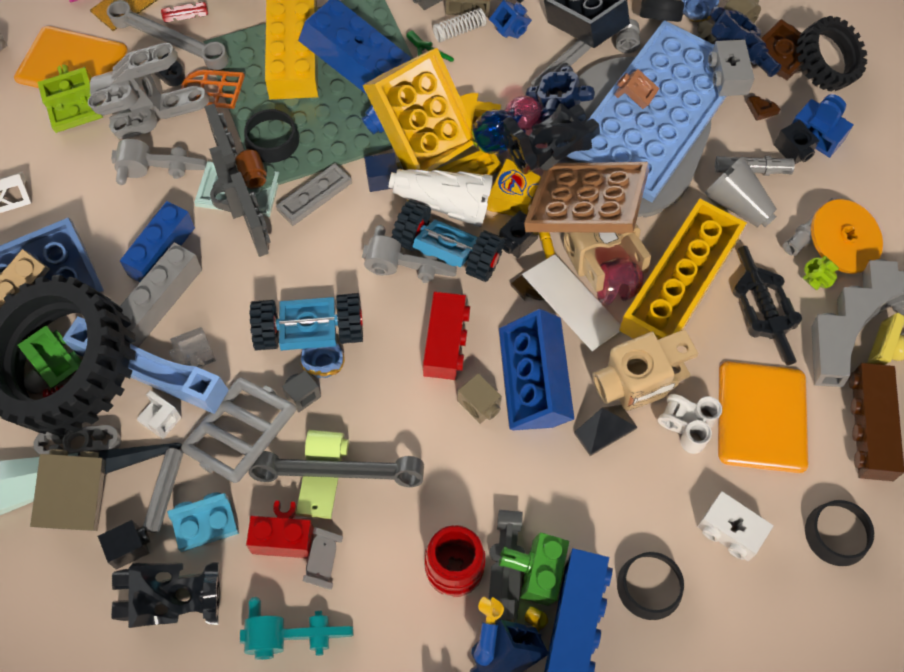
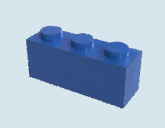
(168, 226)

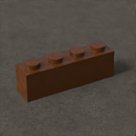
(876, 422)

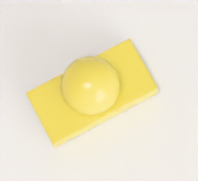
(888, 341)

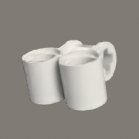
(691, 420)

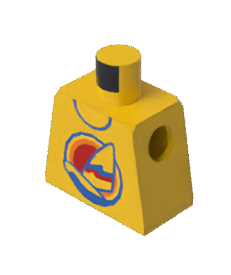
(512, 190)

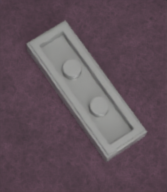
(313, 194)

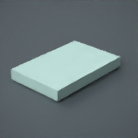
(264, 197)

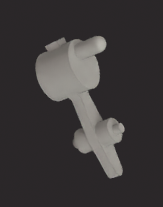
(134, 158)
(384, 256)

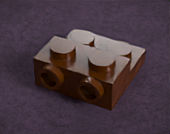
(782, 45)

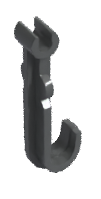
(504, 580)

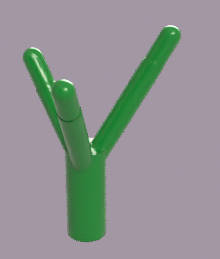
(422, 45)

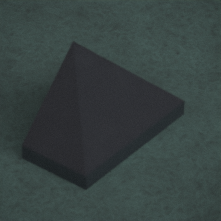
(605, 428)

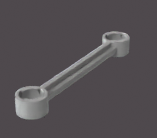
(168, 35)

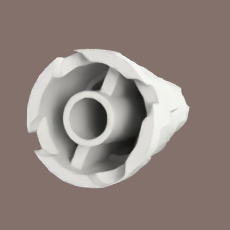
(455, 194)

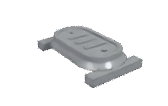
(321, 558)

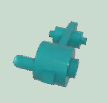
(266, 634)

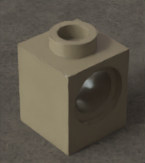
(479, 399)

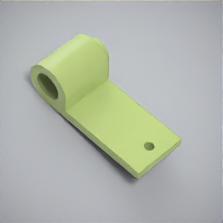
(319, 493)

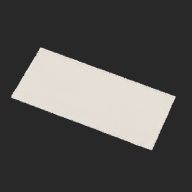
(573, 302)

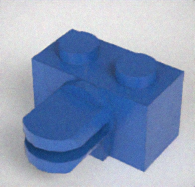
(826, 122)

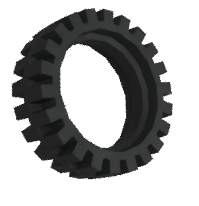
(848, 44)

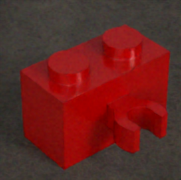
(280, 535)

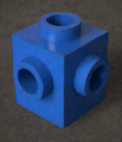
(510, 19)

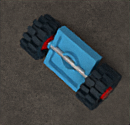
(447, 242)
(306, 323)

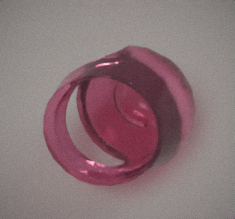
(529, 108)
(621, 277)

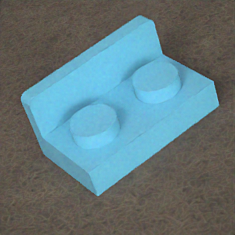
(203, 521)

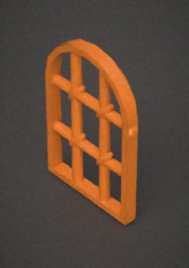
(189, 79)

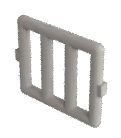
(251, 452)

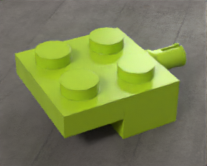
(67, 98)

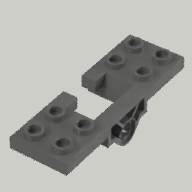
(231, 182)

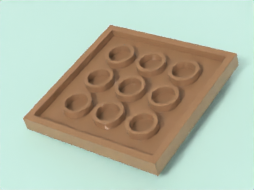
(588, 198)

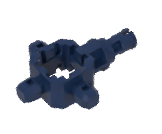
(737, 26)
(564, 81)

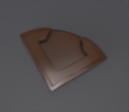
(761, 108)

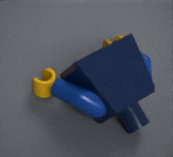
(508, 644)

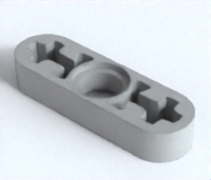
(97, 432)

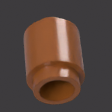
(251, 168)

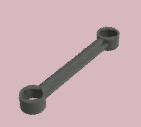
(406, 472)

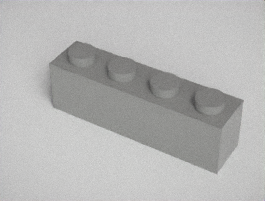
(160, 290)

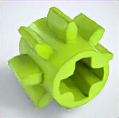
(820, 272)

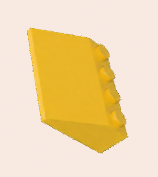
(421, 112)

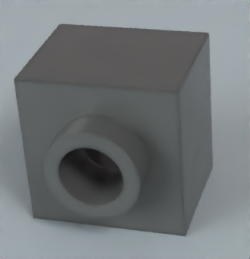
(301, 390)

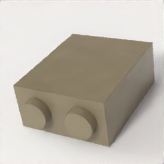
(68, 491)

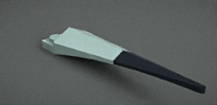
(20, 475)

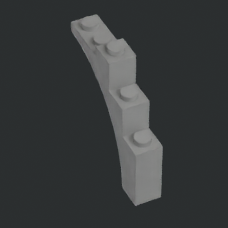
(836, 334)

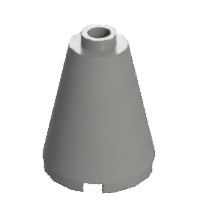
(743, 194)

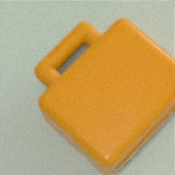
(64, 47)
(763, 417)

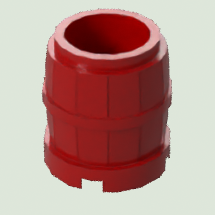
(457, 544)

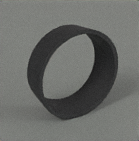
(275, 154)
(825, 553)
(632, 605)

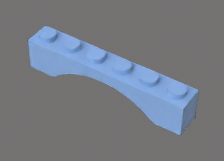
(178, 380)

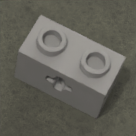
(731, 68)

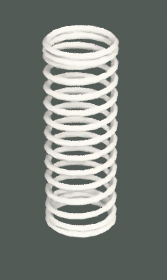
(443, 36)

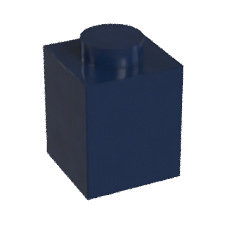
(379, 170)

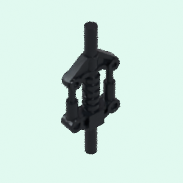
(773, 325)

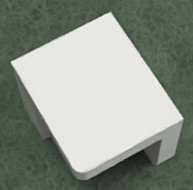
(159, 416)

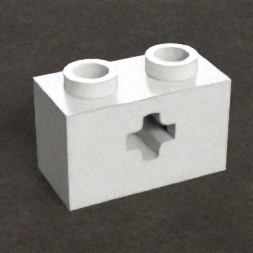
(749, 532)

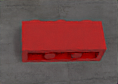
(446, 336)

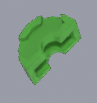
(49, 357)

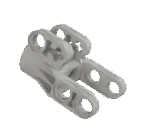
(134, 96)

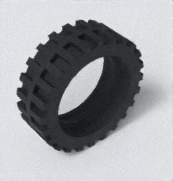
(99, 373)

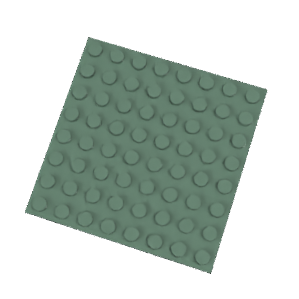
(327, 124)

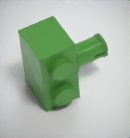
(541, 567)

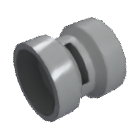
(628, 38)

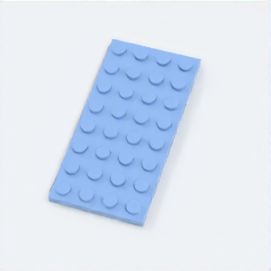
(673, 119)

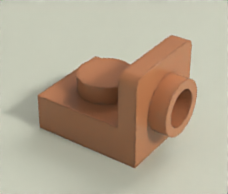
(637, 87)

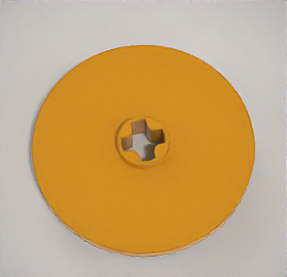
(830, 237)

